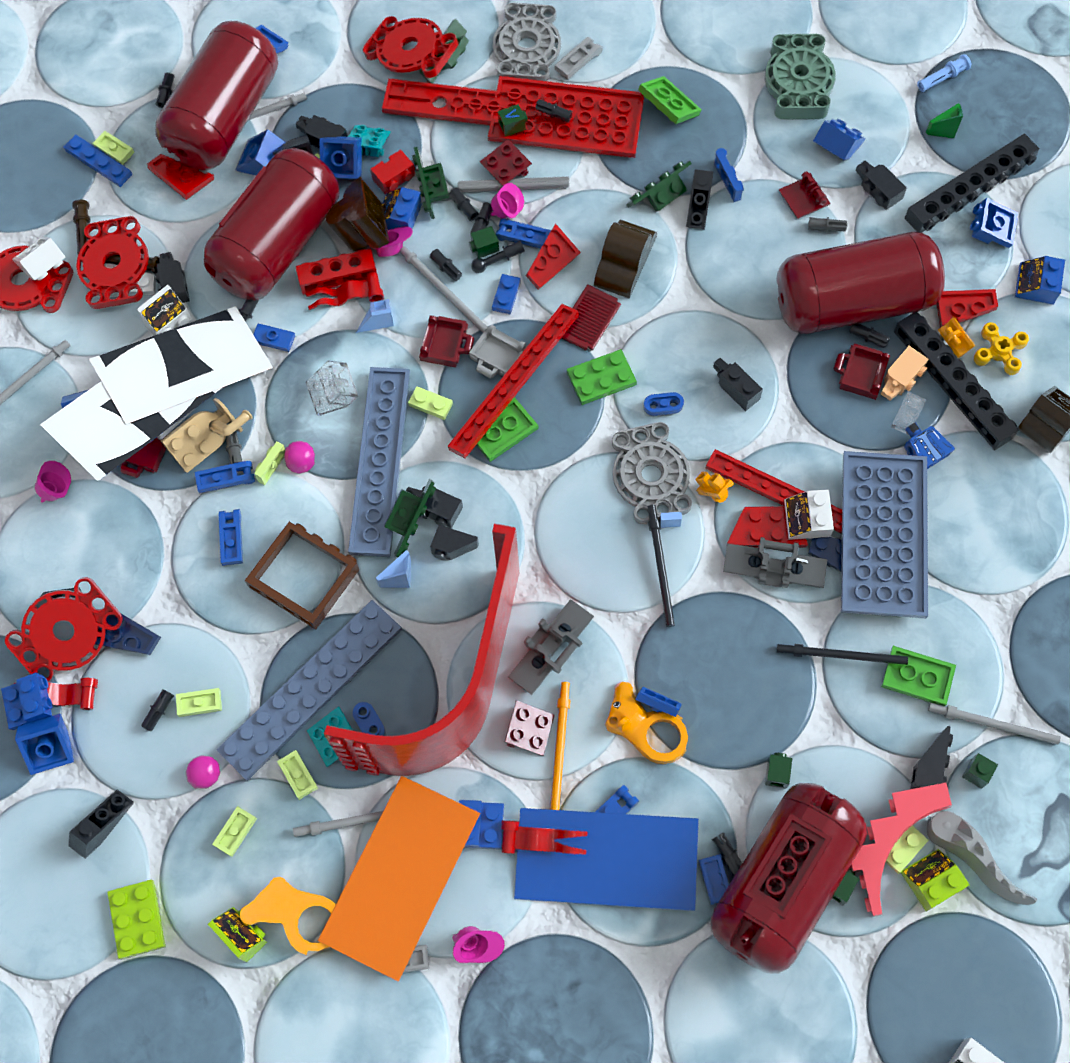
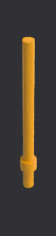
(563, 705)

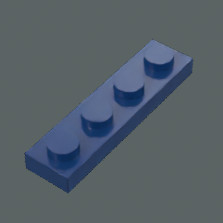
(98, 160)

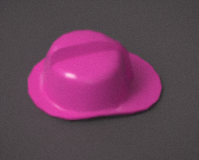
(507, 202)
(396, 239)
(52, 481)
(477, 945)

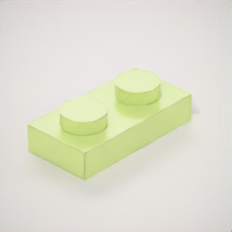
(113, 147)
(430, 403)
(273, 458)
(198, 702)
(297, 774)
(234, 831)
(906, 849)

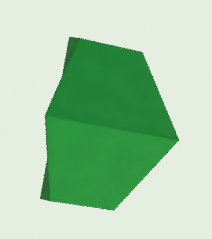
(946, 123)

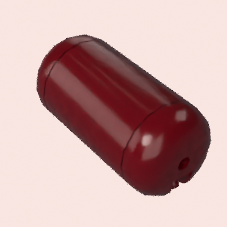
(217, 95)
(270, 223)
(860, 282)
(788, 877)

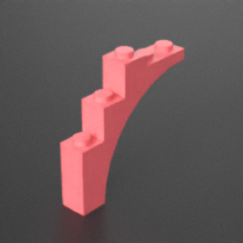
(909, 807)

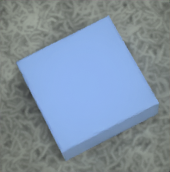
(670, 519)

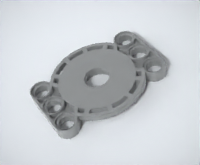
(524, 26)
(649, 452)

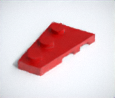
(179, 177)
(552, 257)
(965, 304)

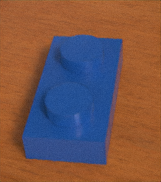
(506, 294)

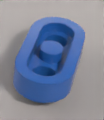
(662, 402)
(368, 720)

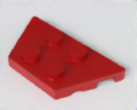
(765, 523)

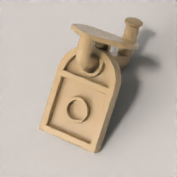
(203, 435)

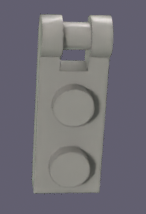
(578, 58)

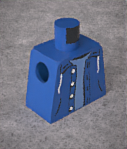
(927, 443)

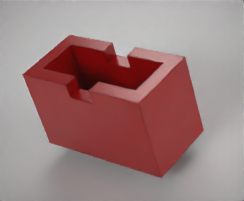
(393, 173)

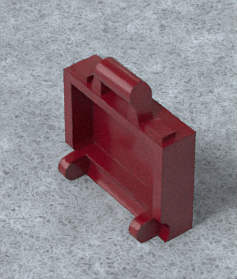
(445, 340)
(863, 370)
(146, 458)

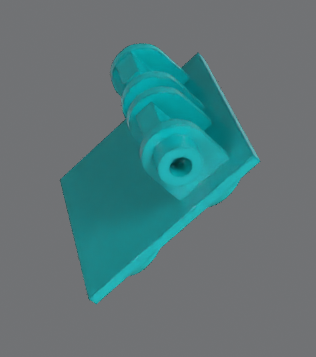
(372, 139)
(316, 732)

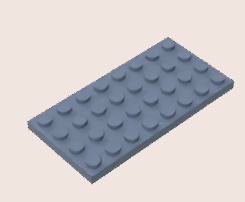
(884, 535)

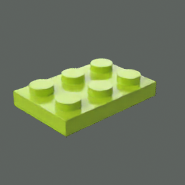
(136, 919)

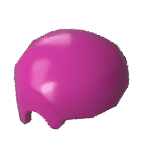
(299, 457)
(202, 772)

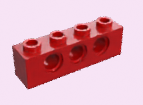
(333, 279)

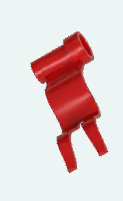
(350, 289)
(74, 694)
(537, 839)

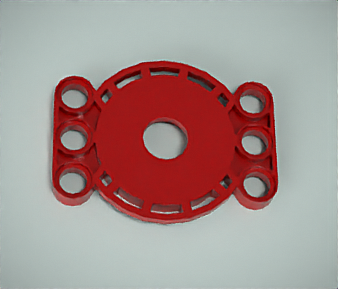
(421, 56)
(120, 278)
(32, 292)
(79, 613)

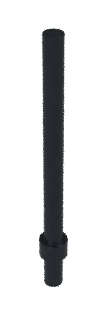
(655, 527)
(798, 650)

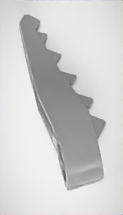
(961, 839)

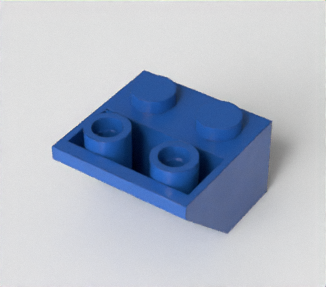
(838, 138)

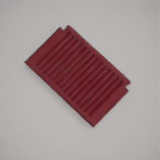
(595, 314)

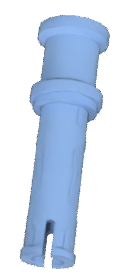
(951, 70)

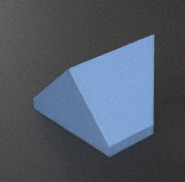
(377, 317)
(396, 574)

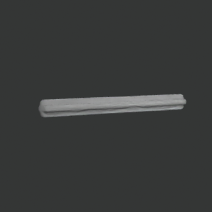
(521, 183)

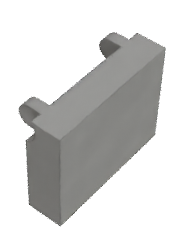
(496, 352)

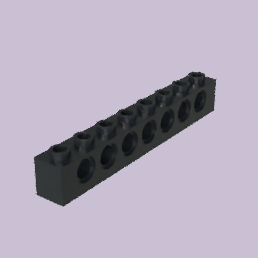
(972, 183)
(956, 390)

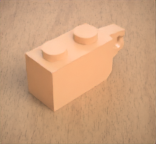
(904, 372)

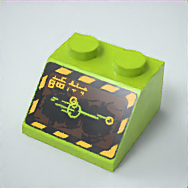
(934, 879)
(240, 937)

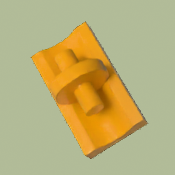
(956, 337)
(713, 486)

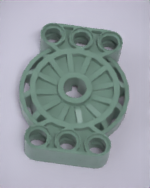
(804, 94)

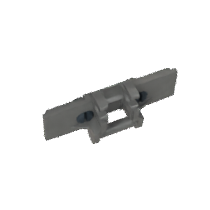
(775, 572)
(546, 641)

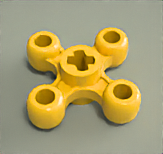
(1001, 348)

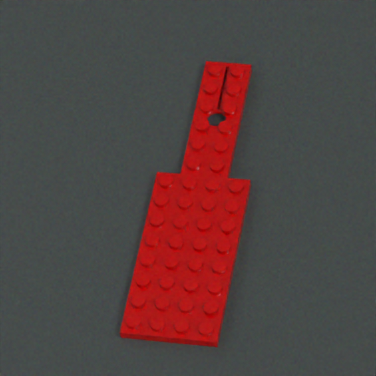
(601, 119)

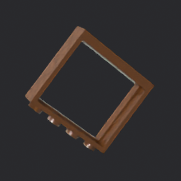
(312, 619)

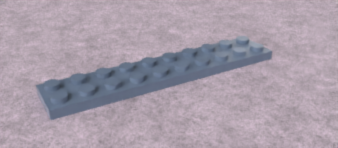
(379, 461)
(309, 690)

